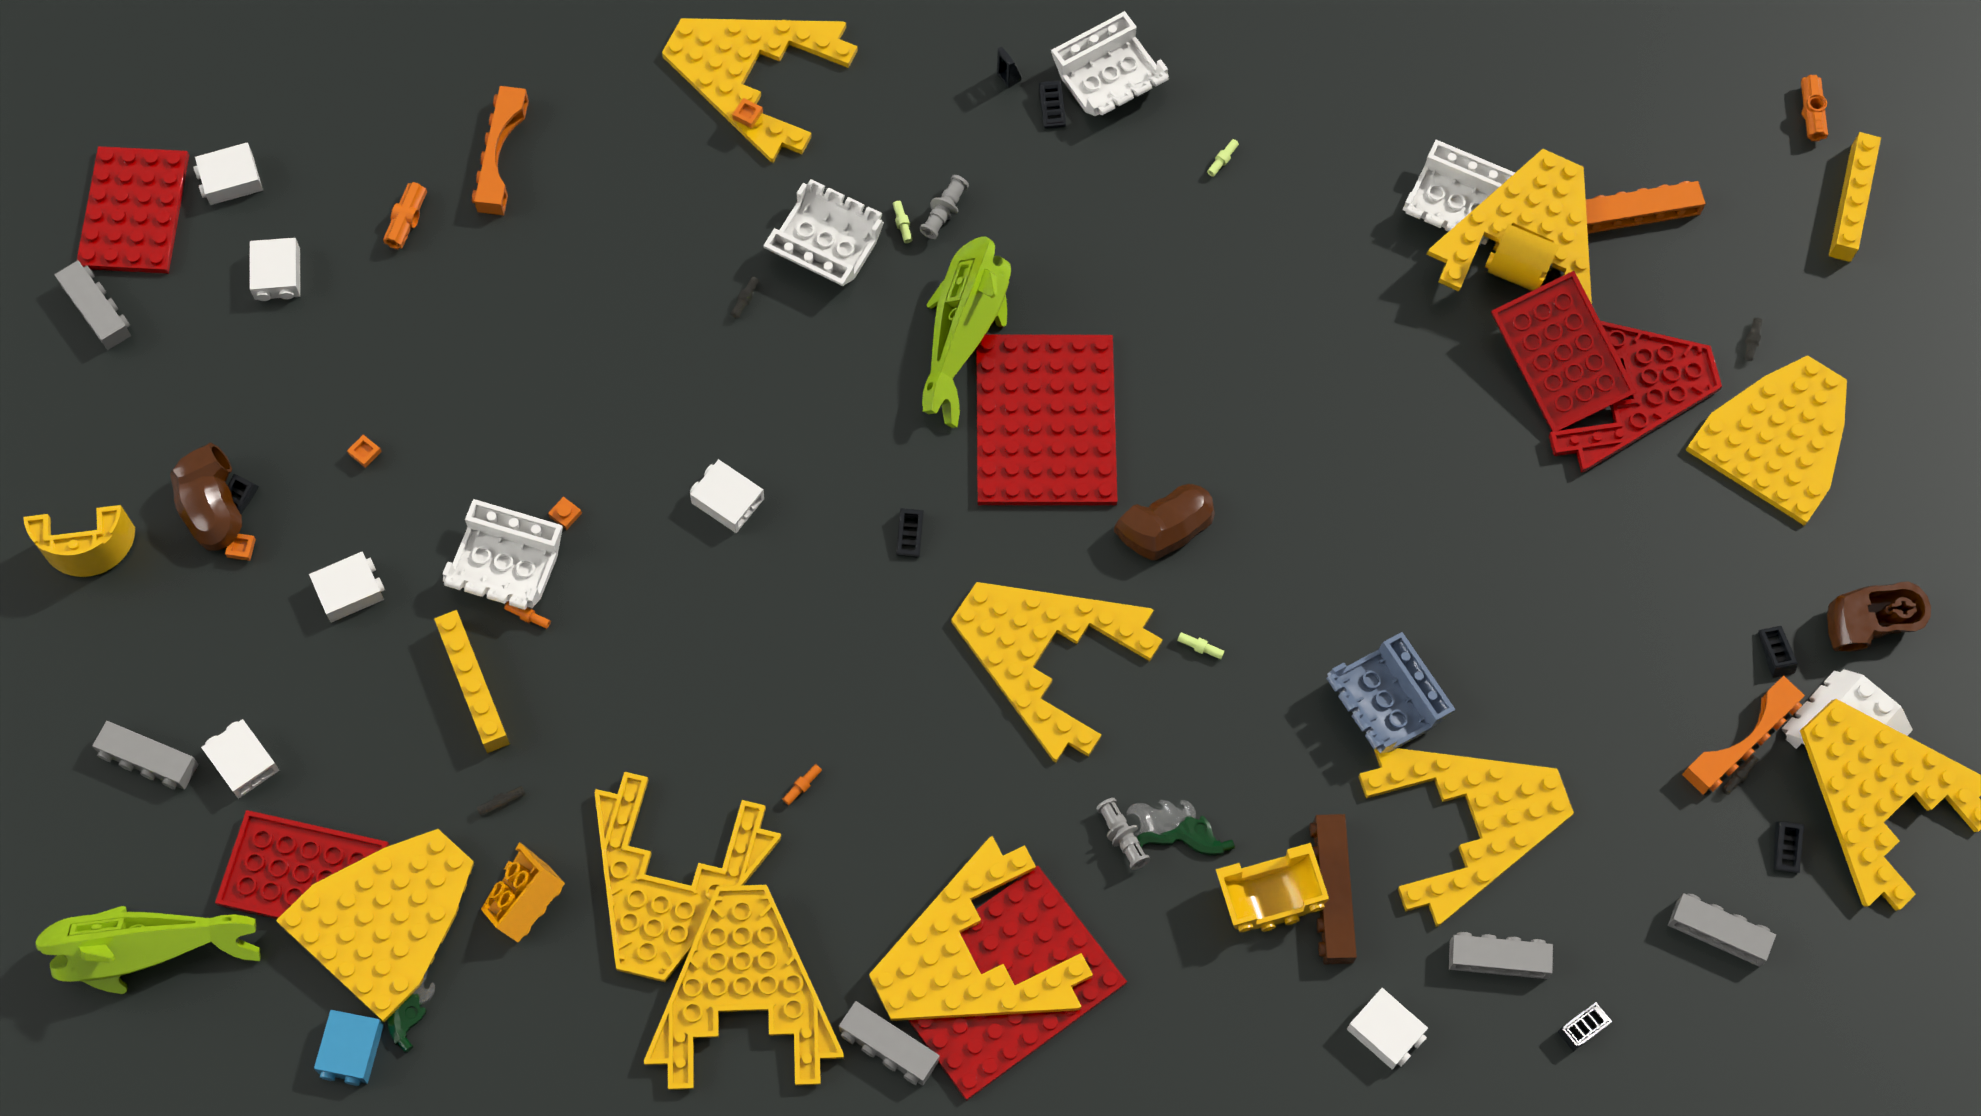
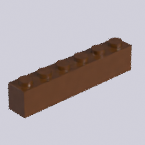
(1337, 918)

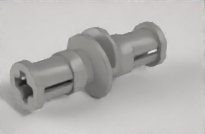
(944, 207)
(1122, 834)

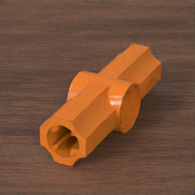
(1815, 118)
(405, 215)

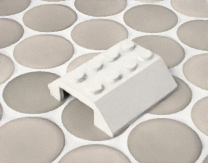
(1107, 66)
(1453, 186)
(827, 233)
(504, 555)
(1854, 691)

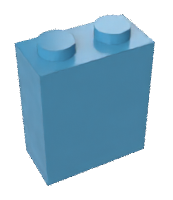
(348, 1047)

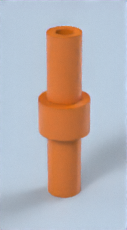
(528, 615)
(802, 784)

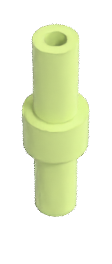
(1222, 158)
(902, 222)
(1200, 645)

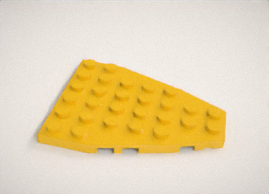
(1780, 436)
(383, 918)

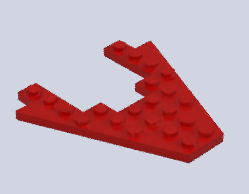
(1668, 381)

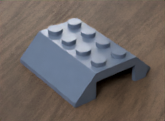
(1391, 694)

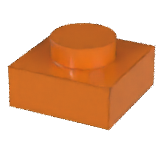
(747, 113)
(364, 451)
(565, 513)
(241, 547)

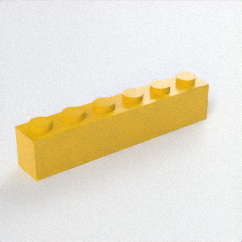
(1854, 197)
(472, 681)

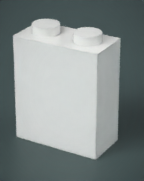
(227, 174)
(275, 269)
(726, 495)
(347, 586)
(240, 758)
(1388, 1029)

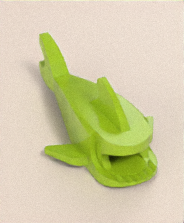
(966, 308)
(122, 942)

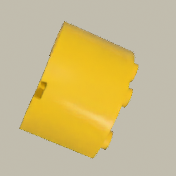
(1521, 257)
(87, 551)
(1273, 890)

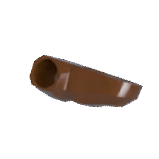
(205, 497)
(1166, 522)
(1876, 612)

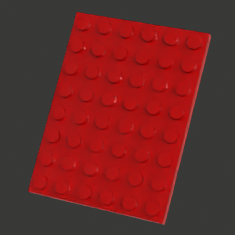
(1046, 420)
(1029, 933)

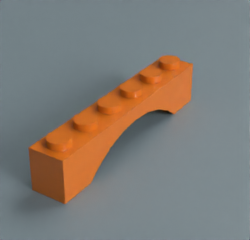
(509, 112)
(1711, 766)

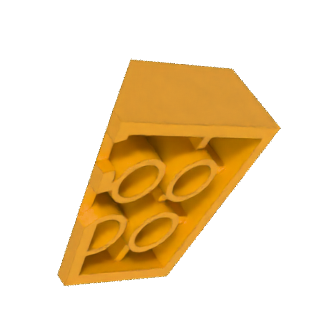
(522, 894)

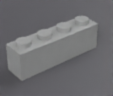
(93, 305)
(145, 755)
(1722, 929)
(1501, 956)
(889, 1044)

